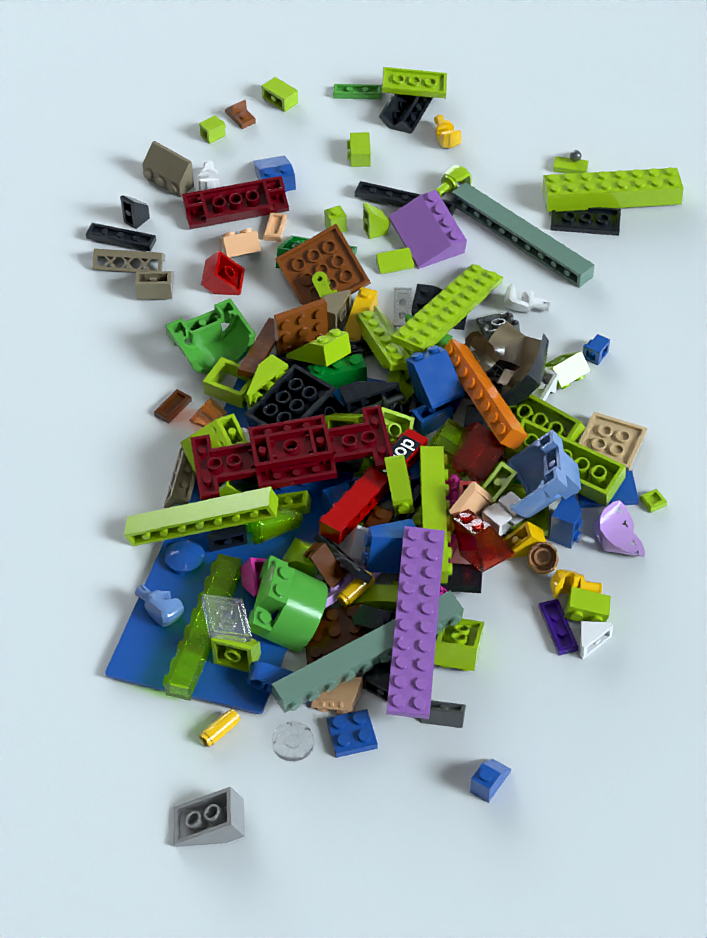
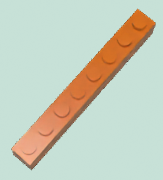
(485, 396)

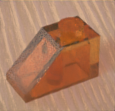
(207, 413)

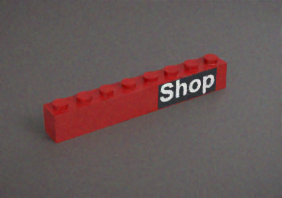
(367, 491)

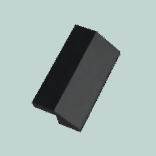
(404, 112)

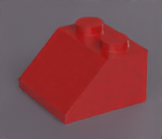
(222, 275)

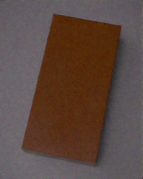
(172, 406)

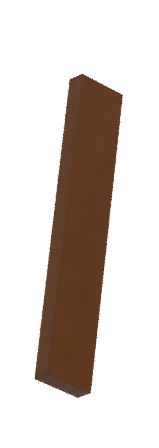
(259, 351)

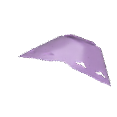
(614, 535)

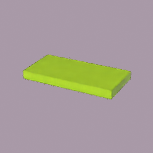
(414, 82)

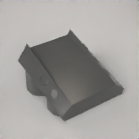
(490, 323)

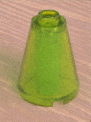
(268, 529)

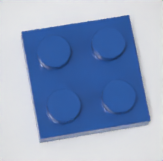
(351, 733)

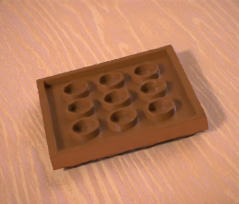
(323, 253)

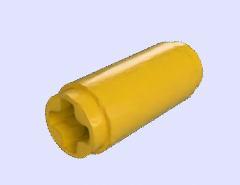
(353, 591)
(219, 728)

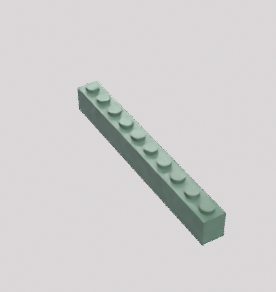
(523, 235)
(351, 660)

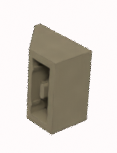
(154, 285)

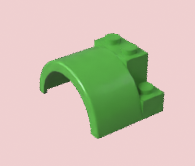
(204, 340)
(299, 601)

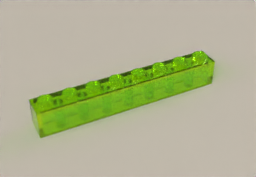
(196, 644)

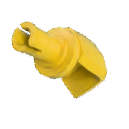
(445, 133)
(565, 579)

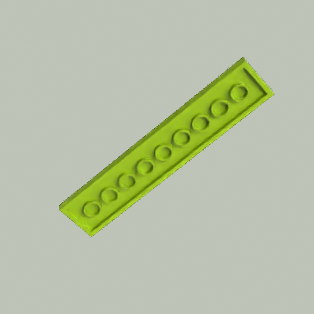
(447, 309)

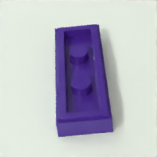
(558, 627)

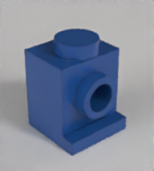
(596, 349)

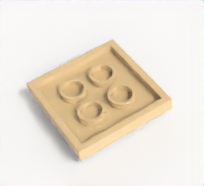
(613, 438)

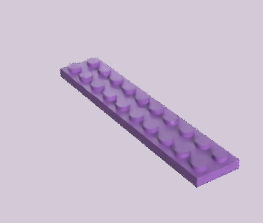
(416, 623)

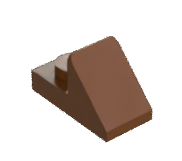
(240, 114)

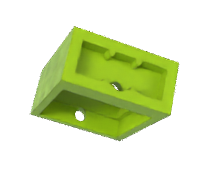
(213, 388)

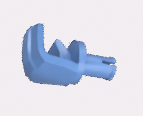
(160, 605)

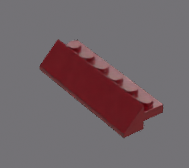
(235, 202)

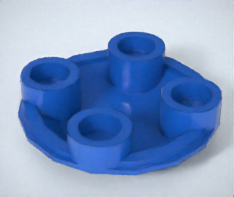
(184, 556)

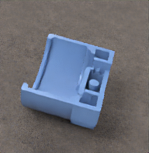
(544, 474)

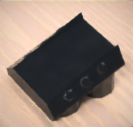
(372, 617)

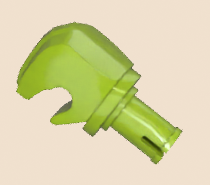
(451, 177)

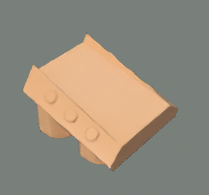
(473, 498)
(341, 699)

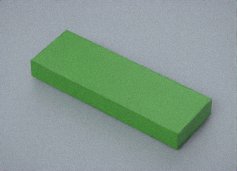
(357, 91)

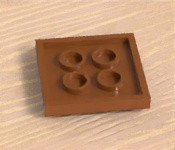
(300, 325)

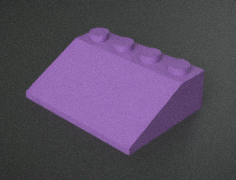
(428, 230)

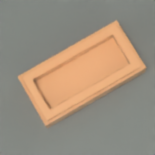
(275, 227)

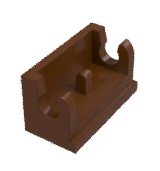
(325, 564)

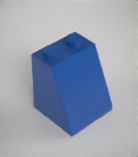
(434, 377)
(384, 547)

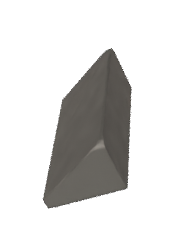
(446, 714)

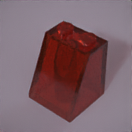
(476, 452)
(479, 541)

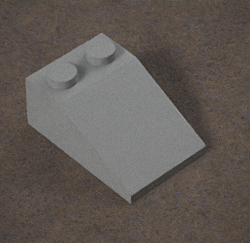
(210, 819)

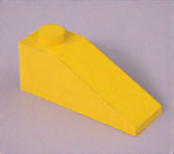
(363, 302)

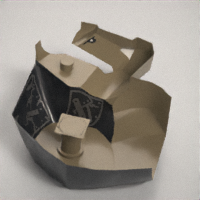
(510, 361)

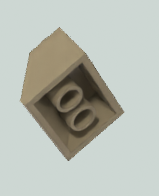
(168, 169)

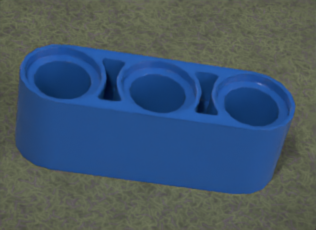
(263, 675)

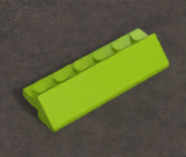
(377, 333)

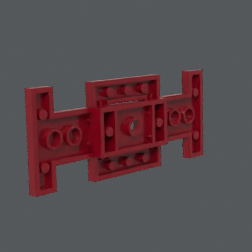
(269, 451)

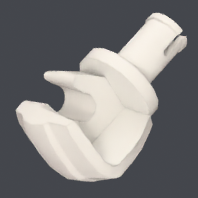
(208, 177)
(527, 303)

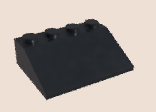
(290, 398)

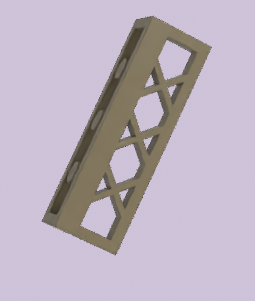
(131, 255)
(181, 482)

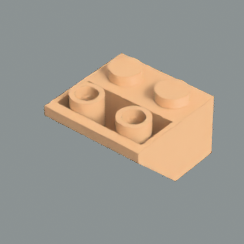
(240, 244)

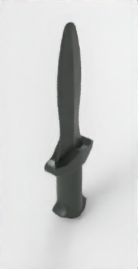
(385, 402)

